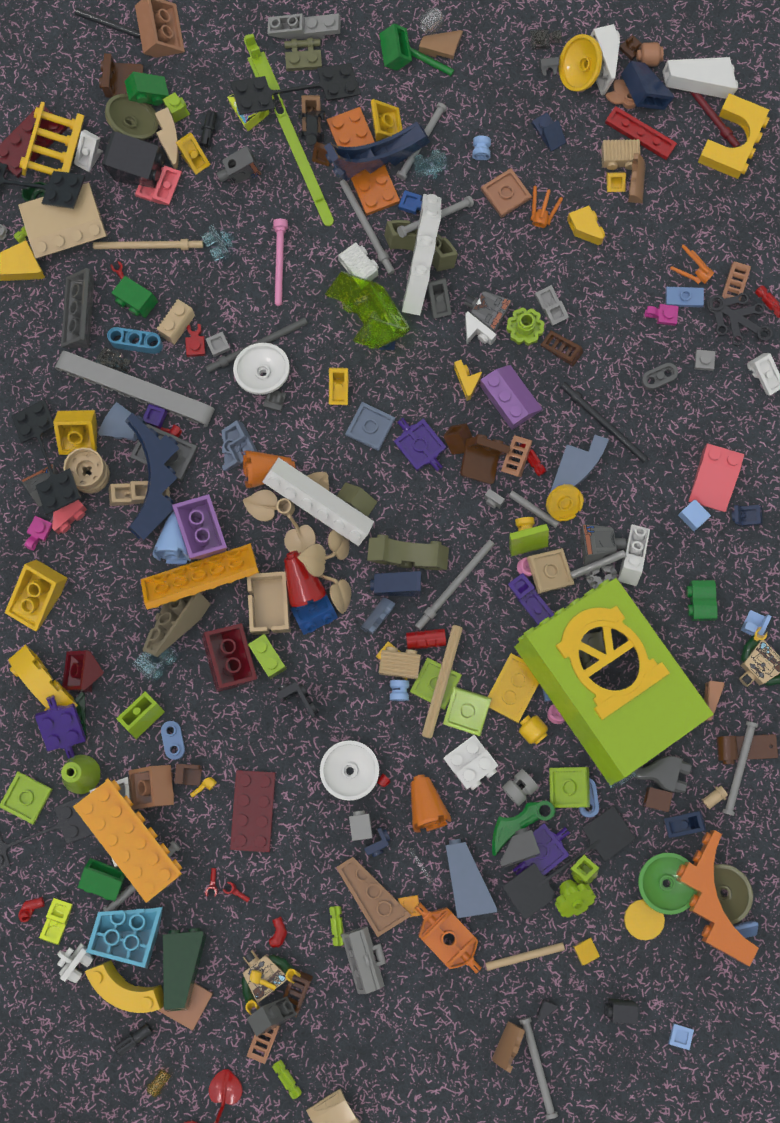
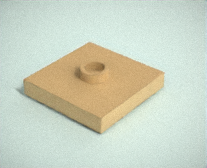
(550, 571)

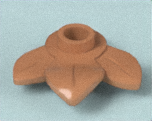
(621, 95)

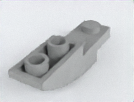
(303, 27)

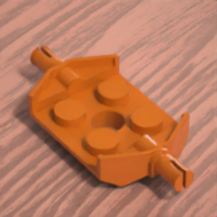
(432, 931)

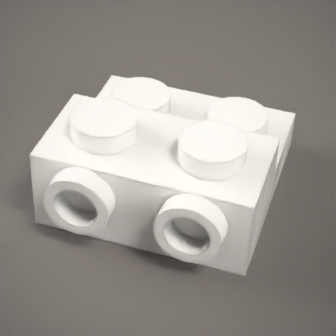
(471, 763)

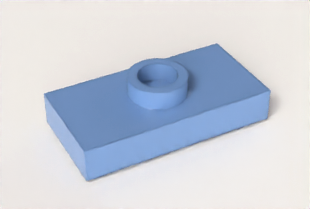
(685, 296)

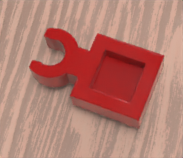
(195, 344)

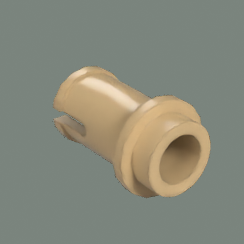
(715, 797)

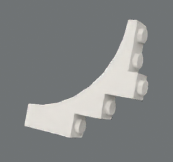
(423, 254)

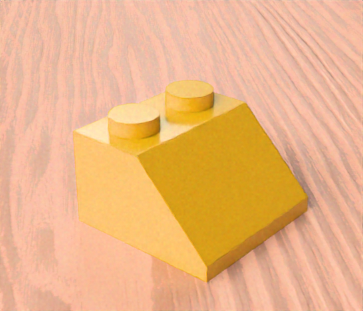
(75, 430)

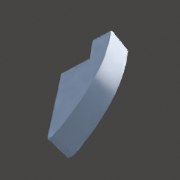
(578, 463)

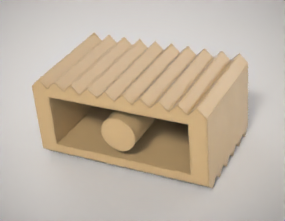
(619, 153)
(176, 321)
(399, 663)

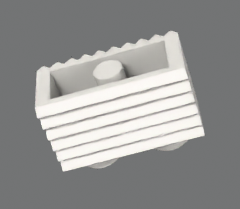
(357, 262)

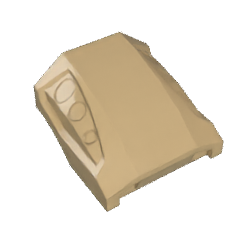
(332, 1110)

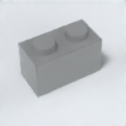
(360, 826)

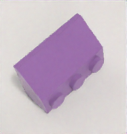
(510, 396)
(199, 527)

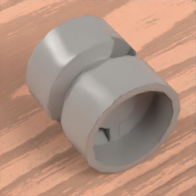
(517, 794)

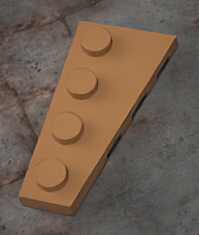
(374, 900)

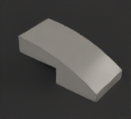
(551, 305)

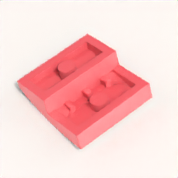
(163, 189)

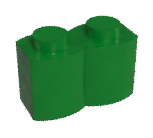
(703, 600)

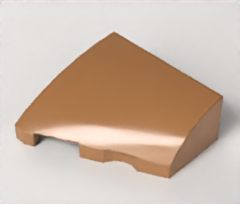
(441, 44)
(636, 185)
(508, 1046)

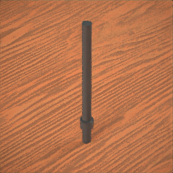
(224, 361)

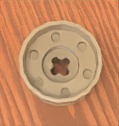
(86, 460)

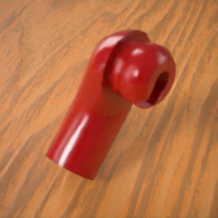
(28, 908)
(280, 933)

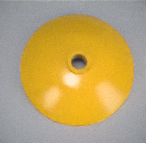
(580, 62)

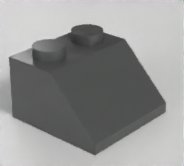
(521, 848)

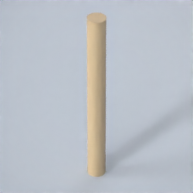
(525, 956)

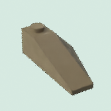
(174, 621)

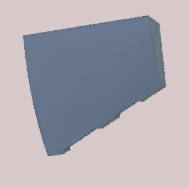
(115, 425)
(235, 438)
(378, 615)

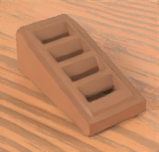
(738, 267)
(508, 460)
(712, 695)
(250, 1054)

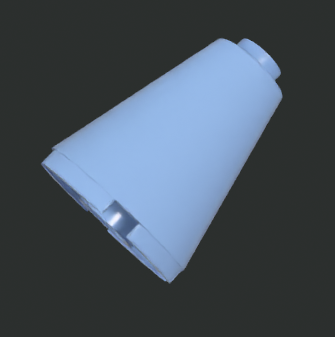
(171, 544)

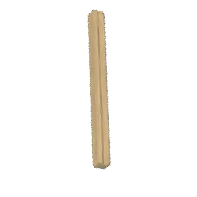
(442, 681)

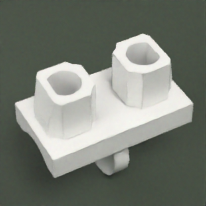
(69, 971)

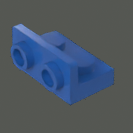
(314, 614)

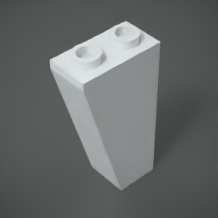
(701, 76)

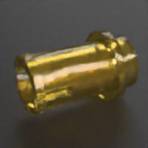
(158, 1083)

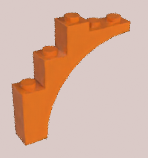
(720, 931)

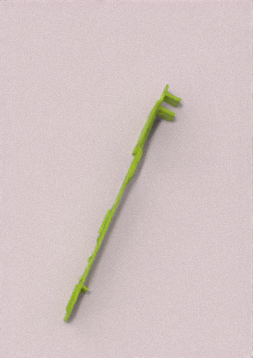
(262, 68)

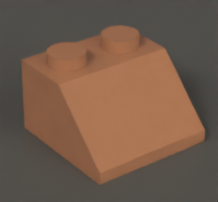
(151, 787)

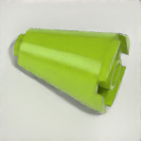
(80, 774)

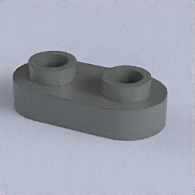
(659, 377)

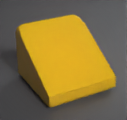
(616, 181)
(586, 951)

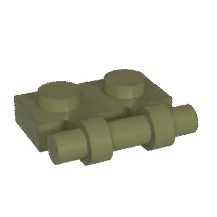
(303, 60)

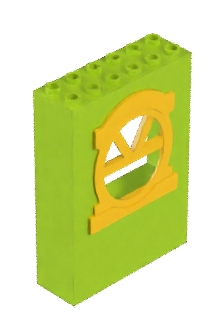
(618, 726)

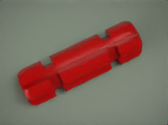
(770, 301)
(534, 462)

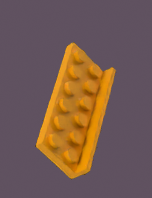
(199, 576)
(128, 840)

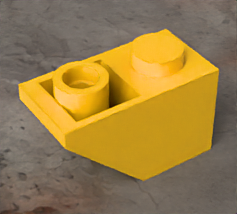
(585, 226)

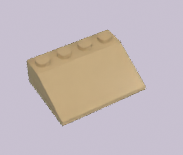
(60, 228)

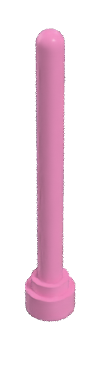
(280, 226)

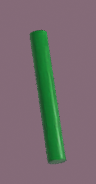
(432, 62)

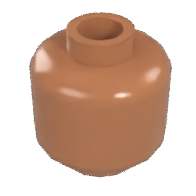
(650, 53)

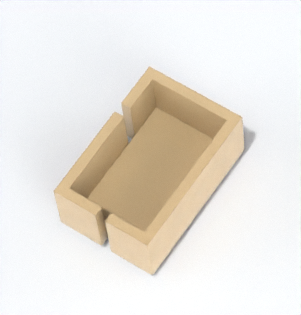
(270, 603)

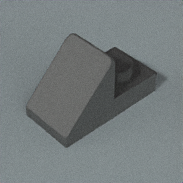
(439, 298)

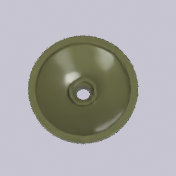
(131, 117)
(739, 889)

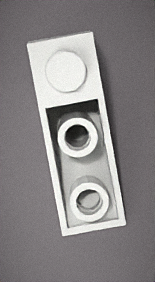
(635, 551)

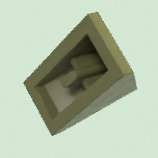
(357, 498)

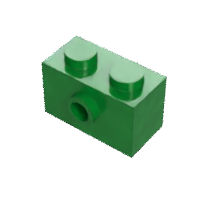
(395, 47)
(146, 88)
(135, 297)
(102, 880)

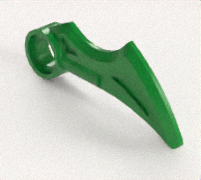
(506, 827)

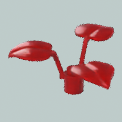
(224, 1089)

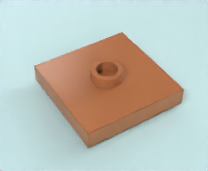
(506, 192)
(198, 1003)

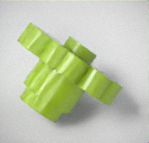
(519, 331)
(574, 898)

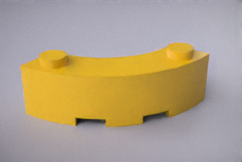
(37, 679)
(121, 994)

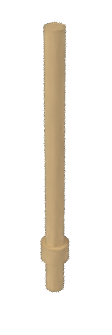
(184, 244)

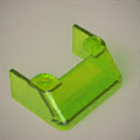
(374, 307)

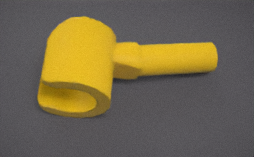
(208, 782)
(255, 977)

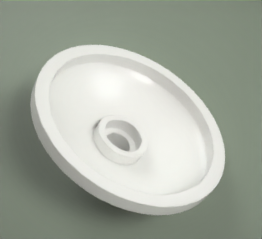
(261, 359)
(346, 755)

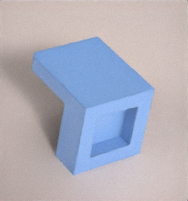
(694, 515)
(754, 621)

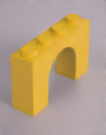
(751, 119)

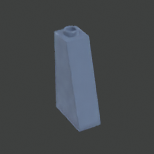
(468, 886)

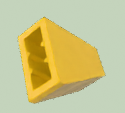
(19, 263)

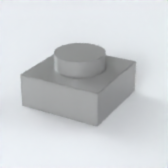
(218, 344)
(704, 360)
(493, 499)

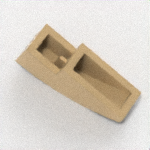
(168, 136)
(129, 493)

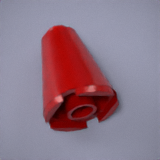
(300, 583)

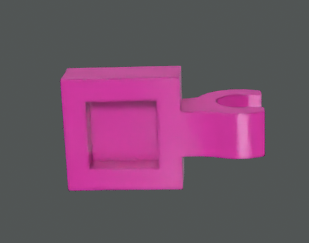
(665, 313)
(38, 530)

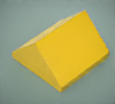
(385, 119)

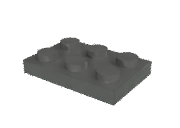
(178, 461)

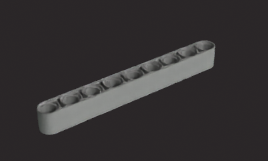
(134, 387)

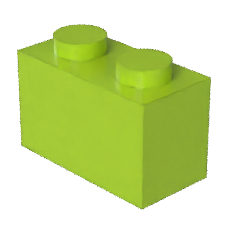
(267, 656)
(140, 715)

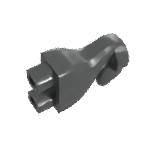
(665, 773)

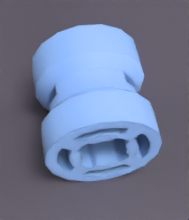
(481, 149)
(399, 695)

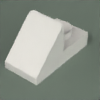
(87, 150)
(474, 326)

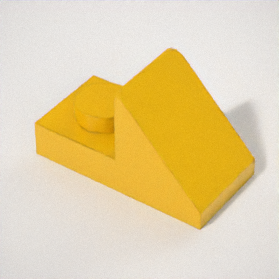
(192, 153)
(467, 382)
(338, 386)

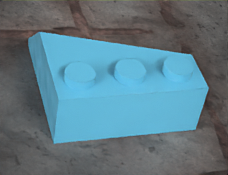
(126, 935)

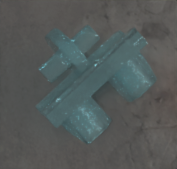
(431, 165)
(213, 237)

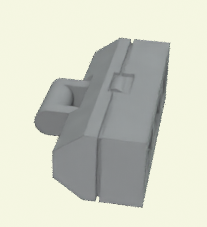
(362, 960)

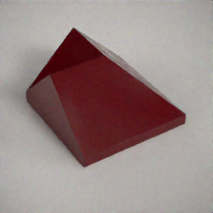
(80, 671)

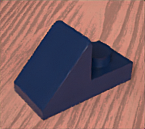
(549, 131)
(685, 824)

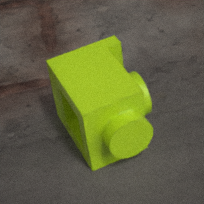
(176, 107)
(582, 873)

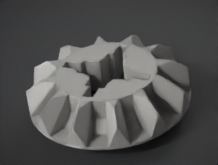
(594, 581)

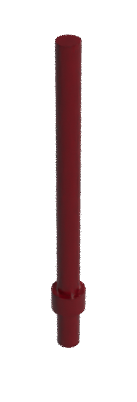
(726, 132)

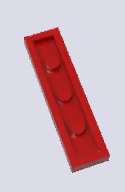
(636, 130)

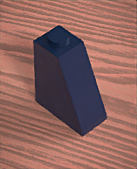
(646, 87)
(397, 584)

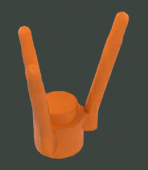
(541, 217)
(703, 273)

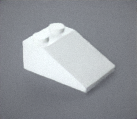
(609, 43)

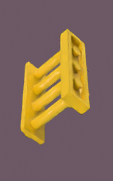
(70, 141)

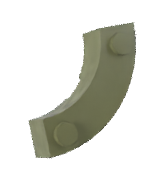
(444, 253)
(405, 554)

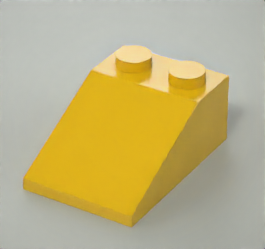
(35, 594)

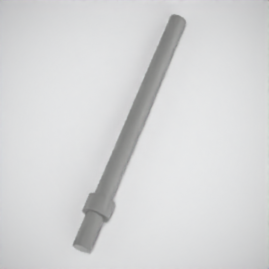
(382, 255)
(431, 611)

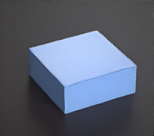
(681, 1036)

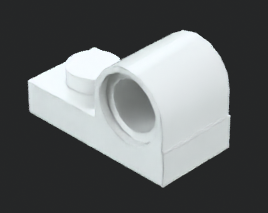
(767, 372)

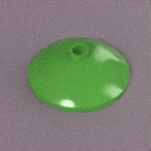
(663, 899)

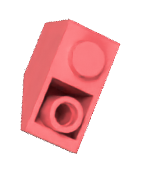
(65, 516)

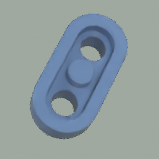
(172, 740)
(593, 801)

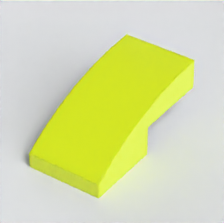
(56, 921)

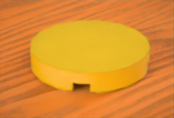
(564, 502)
(643, 921)

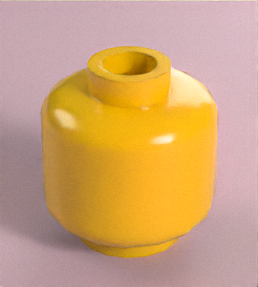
(533, 729)

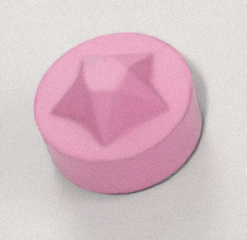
(523, 567)
(554, 715)

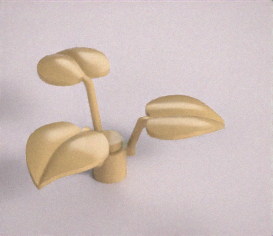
(263, 506)
(314, 561)

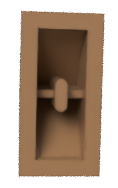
(309, 103)

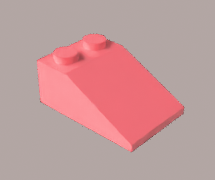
(716, 477)

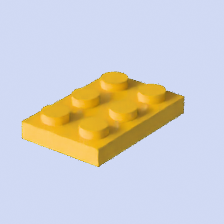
(513, 689)

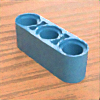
(128, 335)

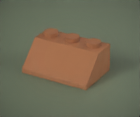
(159, 28)

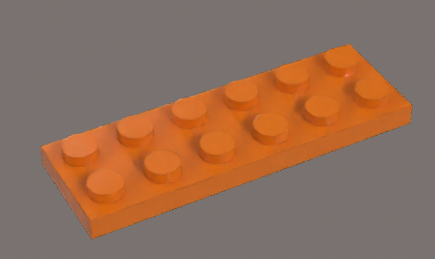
(373, 189)

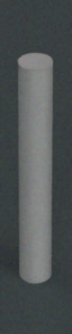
(534, 509)
(598, 564)

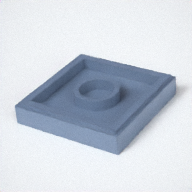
(370, 426)

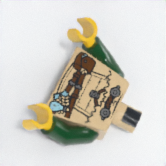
(759, 662)
(273, 969)

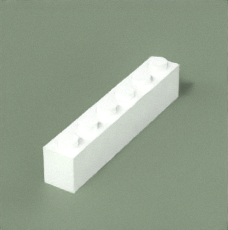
(318, 501)

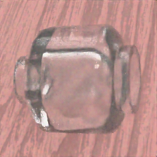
(431, 20)

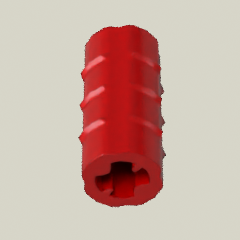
(426, 639)

